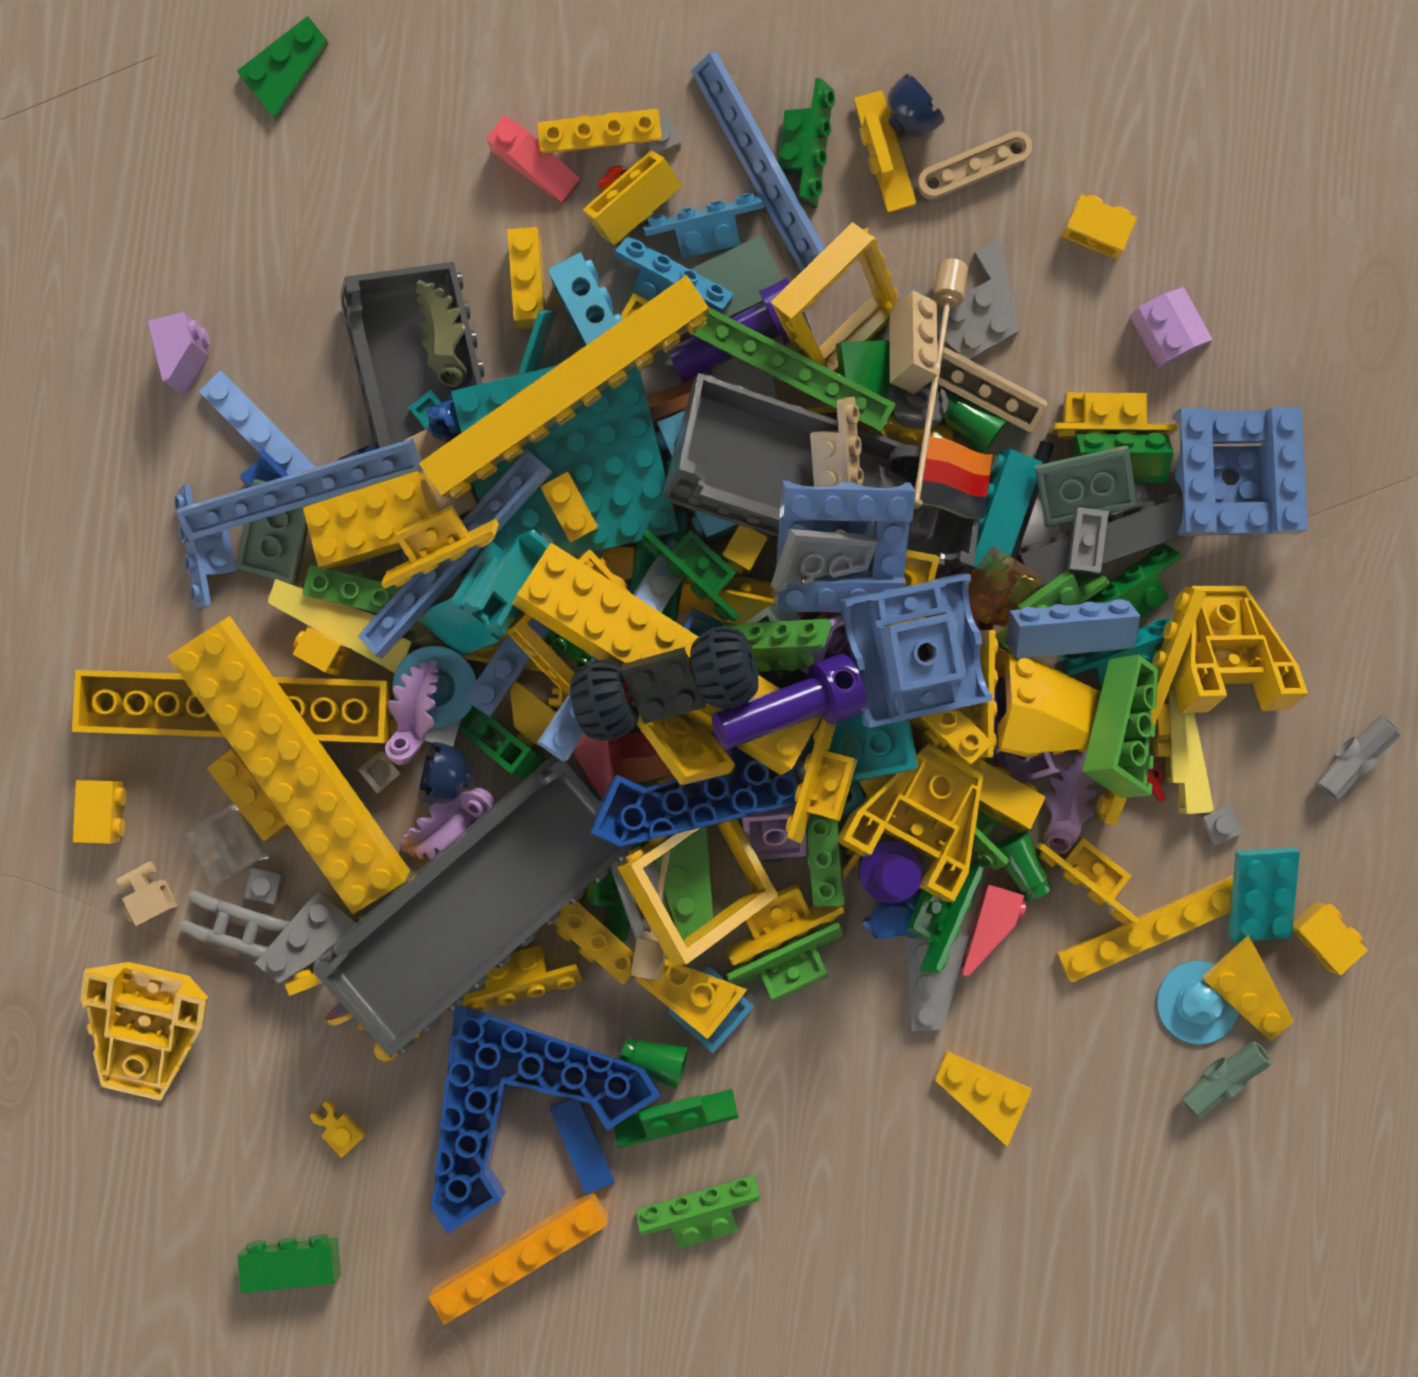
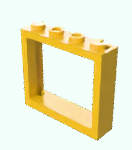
(818, 277)
(537, 649)
(684, 951)

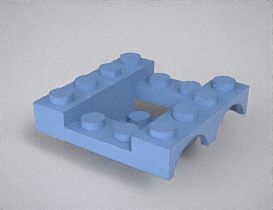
(1268, 477)
(848, 509)
(887, 659)

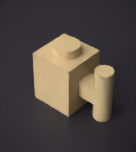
(148, 899)

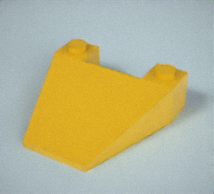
(1235, 646)
(927, 811)

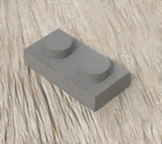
(1088, 540)

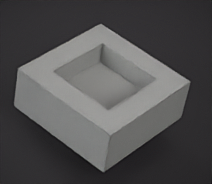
(669, 138)
(380, 771)
(1221, 824)
(263, 885)

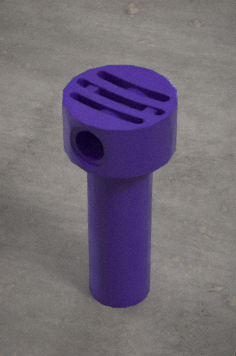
(697, 356)
(830, 691)
(890, 872)

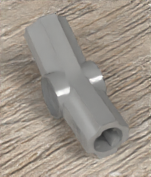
(1358, 757)

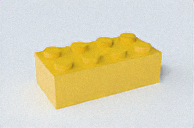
(367, 519)

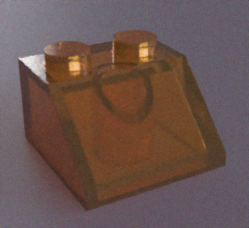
(999, 586)

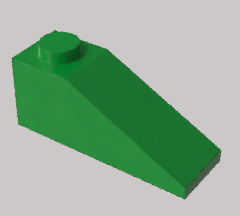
(500, 743)

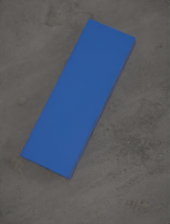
(582, 1145)

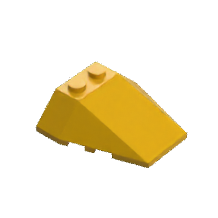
(1043, 708)
(141, 1025)

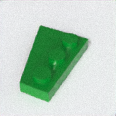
(283, 64)

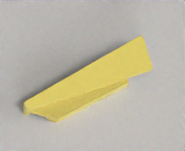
(335, 621)
(1186, 761)

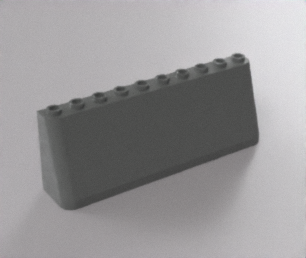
(389, 353)
(745, 443)
(469, 908)

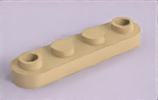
(974, 165)

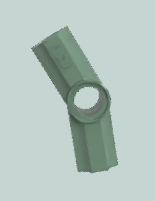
(1226, 1078)

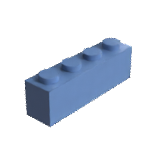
(1072, 629)

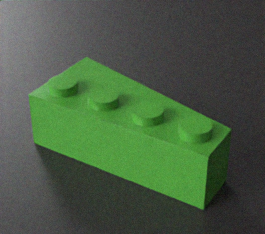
(1122, 728)
(689, 883)

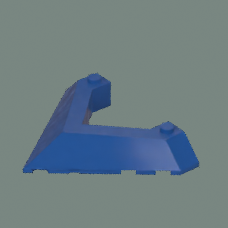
(641, 814)
(482, 1062)

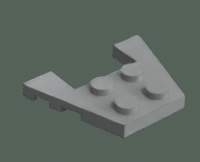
(987, 311)

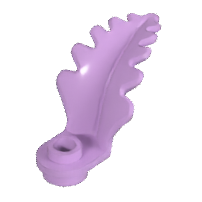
(411, 712)
(1068, 805)
(446, 823)

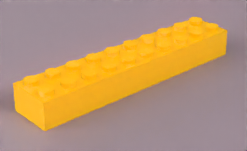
(566, 388)
(624, 629)
(167, 706)
(290, 764)

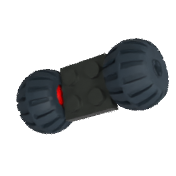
(613, 695)

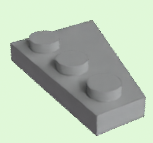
(821, 554)
(305, 938)
(932, 993)

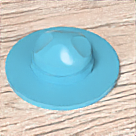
(453, 684)
(1192, 1007)

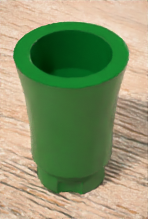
(973, 422)
(1024, 866)
(659, 1060)

